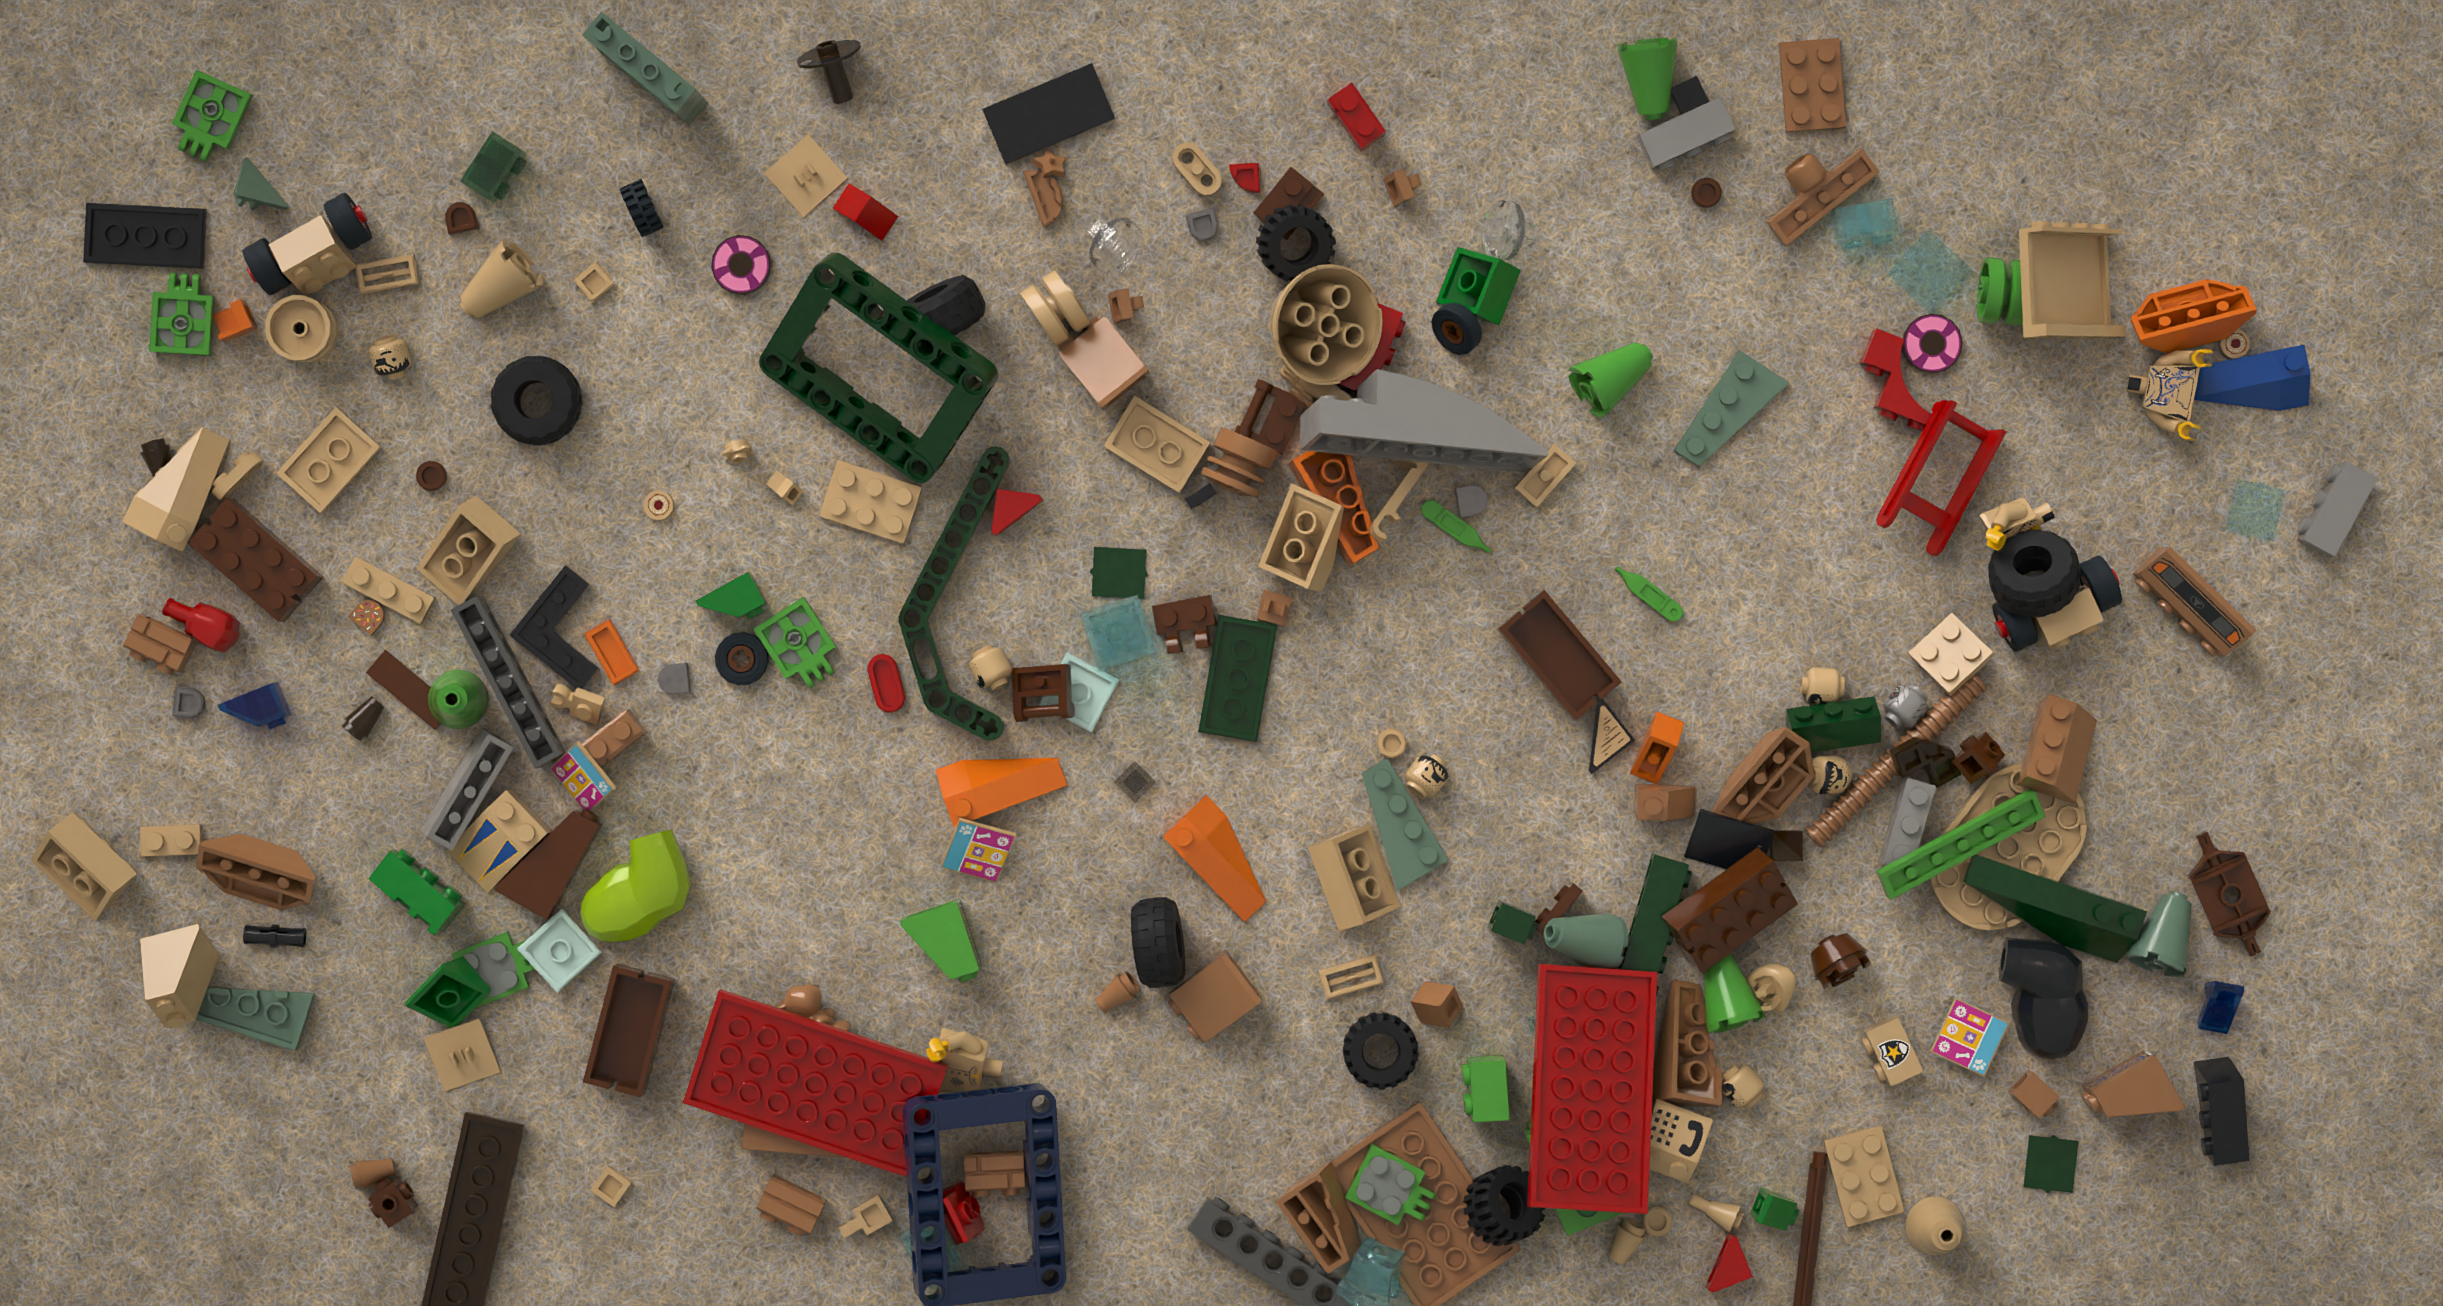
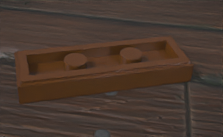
(403, 685)

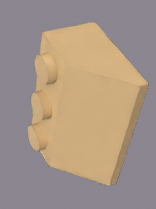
(83, 865)
(1354, 877)

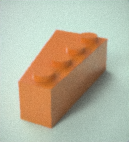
(1336, 480)

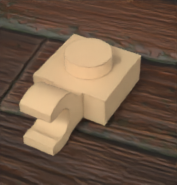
(869, 1215)

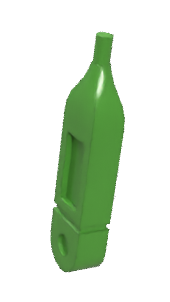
(1452, 525)
(1651, 595)

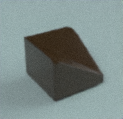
(1787, 845)

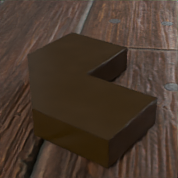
(1919, 753)

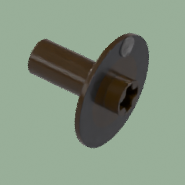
(830, 57)

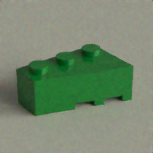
(417, 890)

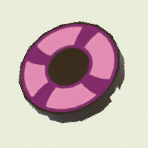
(741, 264)
(1932, 343)

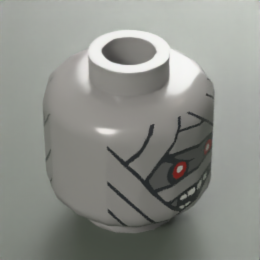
(1905, 706)

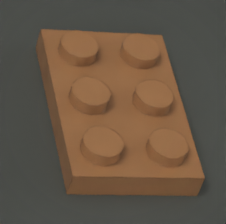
(1812, 85)

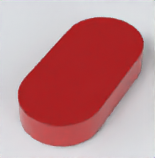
(886, 683)

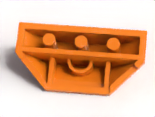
(2192, 315)

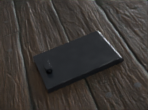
(1725, 840)

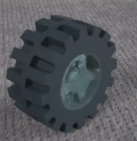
(641, 208)

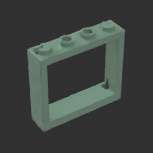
(645, 68)

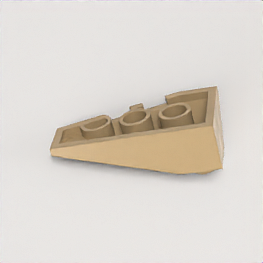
(175, 497)

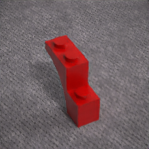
(1894, 400)

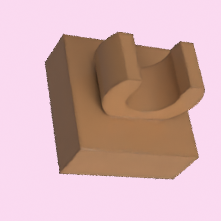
(1401, 186)
(1123, 306)
(1274, 608)

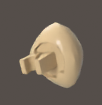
(1772, 985)

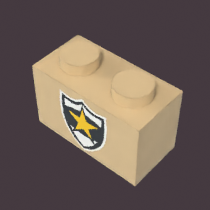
(1891, 1050)

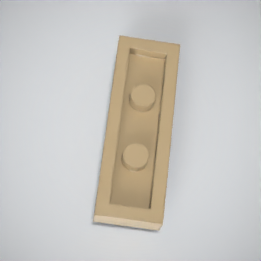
(388, 590)

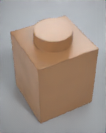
(2034, 1095)

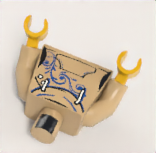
(2171, 390)

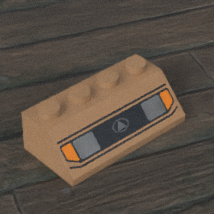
(2193, 602)

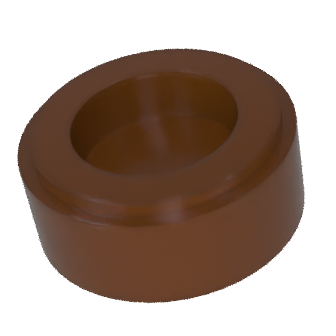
(1706, 192)
(431, 475)

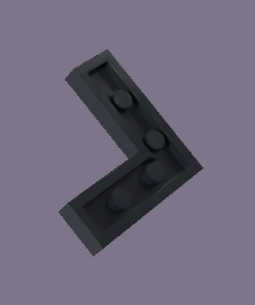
(537, 627)

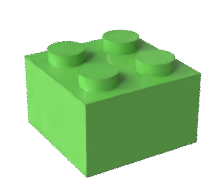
(1486, 1088)

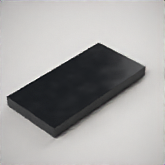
(1048, 114)
(145, 235)

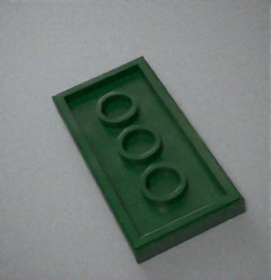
(1237, 678)

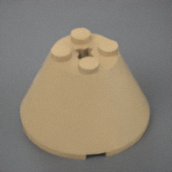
(1326, 324)

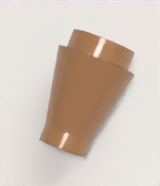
(1119, 991)
(371, 1172)

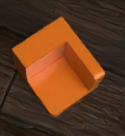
(234, 321)

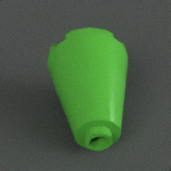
(1650, 73)
(1610, 376)
(471, 699)
(1729, 997)

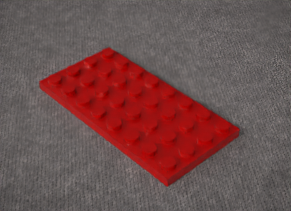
(809, 1081)
(1592, 1089)

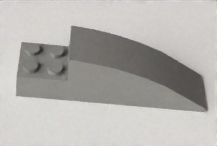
(1417, 423)

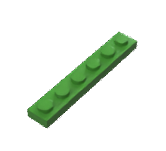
(1960, 844)

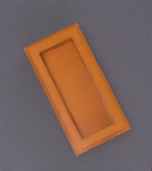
(611, 652)

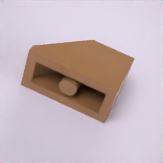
(1663, 802)

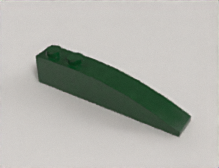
(2059, 909)

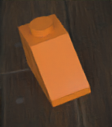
(1657, 747)

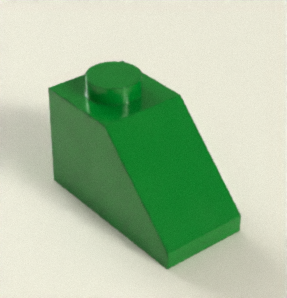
(736, 598)
(1774, 1210)

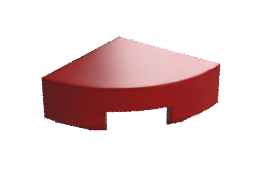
(1246, 176)

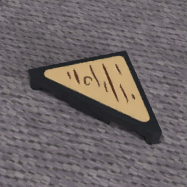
(1608, 736)

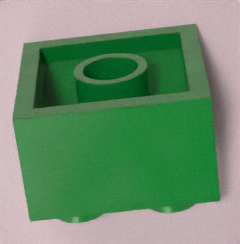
(1479, 284)

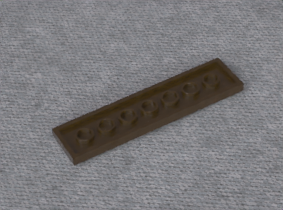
(473, 1211)

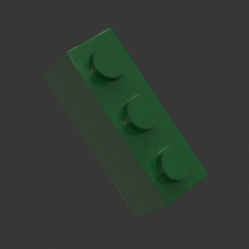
(1837, 723)

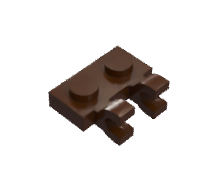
(1185, 615)

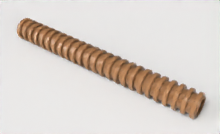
(1884, 769)

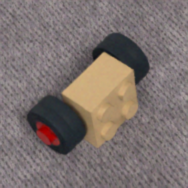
(312, 252)
(2080, 617)

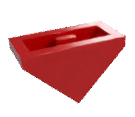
(865, 211)
(1011, 507)
(1729, 1267)

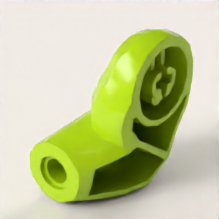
(639, 893)

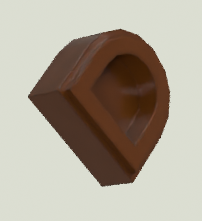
(460, 218)

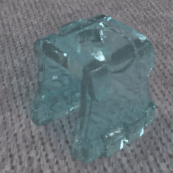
(1372, 1275)

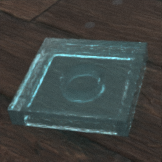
(1929, 271)

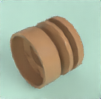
(1239, 463)

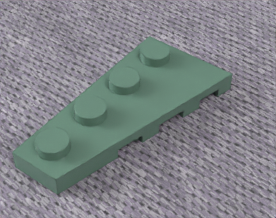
(1732, 403)
(1404, 833)
(260, 1014)

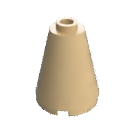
(500, 280)
(1935, 1226)

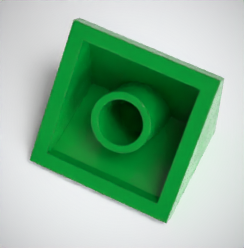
(449, 993)

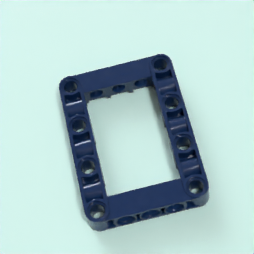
(926, 1194)

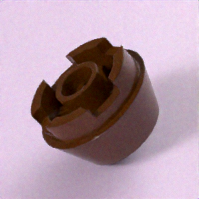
(1838, 959)

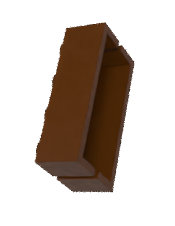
(255, 559)
(1559, 655)
(1729, 910)
(629, 1030)

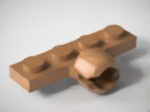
(1819, 191)

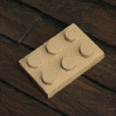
(1156, 444)
(329, 460)
(870, 501)
(1863, 1176)

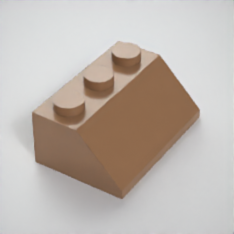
(2057, 748)

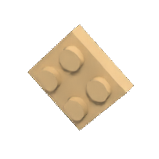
(1951, 654)

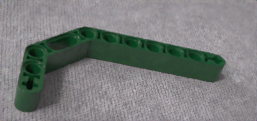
(939, 582)

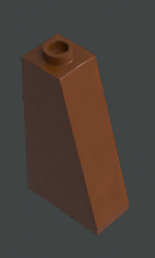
(549, 868)

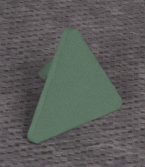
(255, 188)

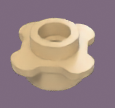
(737, 451)

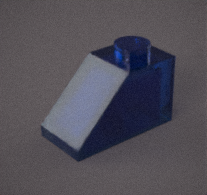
(260, 706)

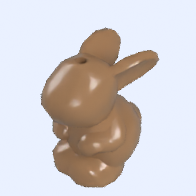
(806, 1001)

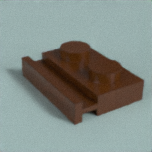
(1292, 190)
(1565, 899)

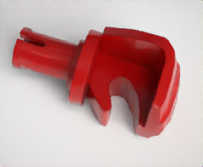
(205, 623)

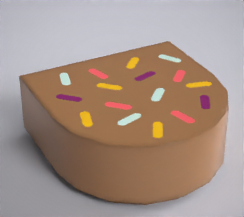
(368, 616)

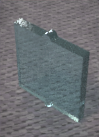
(2255, 509)

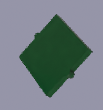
(1118, 572)
(2050, 1164)

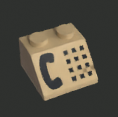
(1676, 1140)

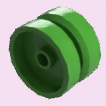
(2000, 292)

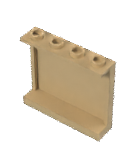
(2066, 281)

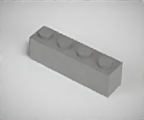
(467, 789)

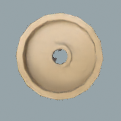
(1056, 307)
(319, 334)

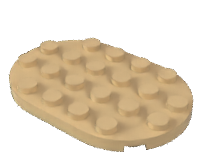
(2041, 848)

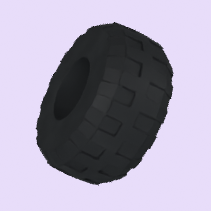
(951, 303)
(565, 402)
(2038, 594)
(1158, 942)

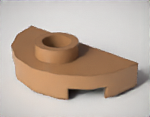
(1046, 196)

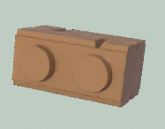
(160, 644)
(614, 738)
(994, 1172)
(791, 1205)

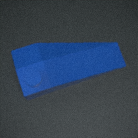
(2262, 380)

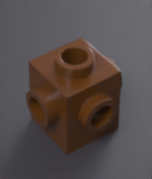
(1978, 757)
(395, 1210)

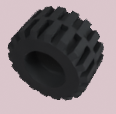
(1278, 225)
(1399, 1069)
(1485, 1209)

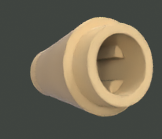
(1626, 1240)

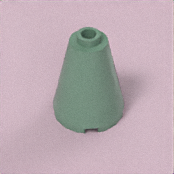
(2165, 937)
(1589, 939)

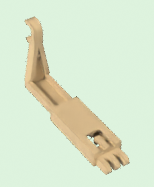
(1308, 394)

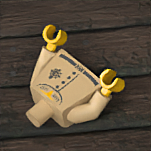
(965, 1059)

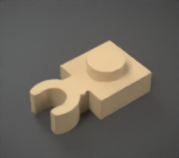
(582, 703)

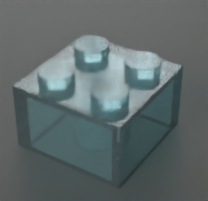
(1117, 633)

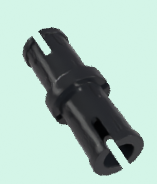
(274, 936)

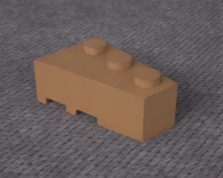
(1321, 1217)

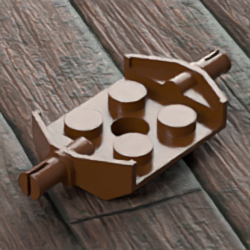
(2212, 876)

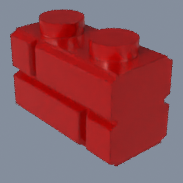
(1356, 117)

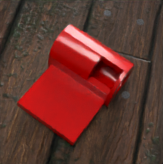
(961, 1213)

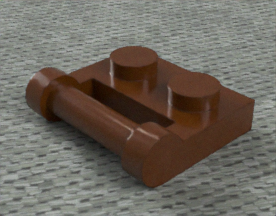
(1280, 419)
(1042, 682)

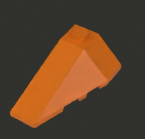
(989, 785)
(1213, 851)

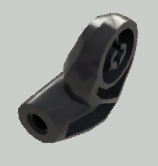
(2048, 995)

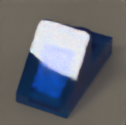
(2219, 1006)

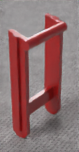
(1900, 493)

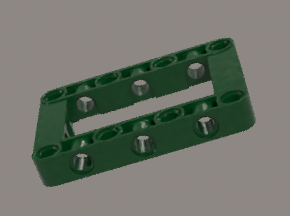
(907, 329)

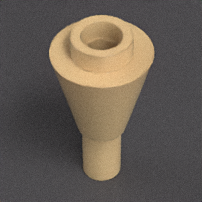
(1724, 1214)

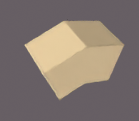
(784, 487)

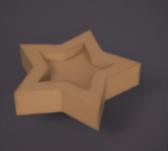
(1050, 164)

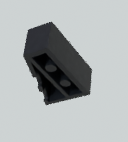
(2222, 1111)

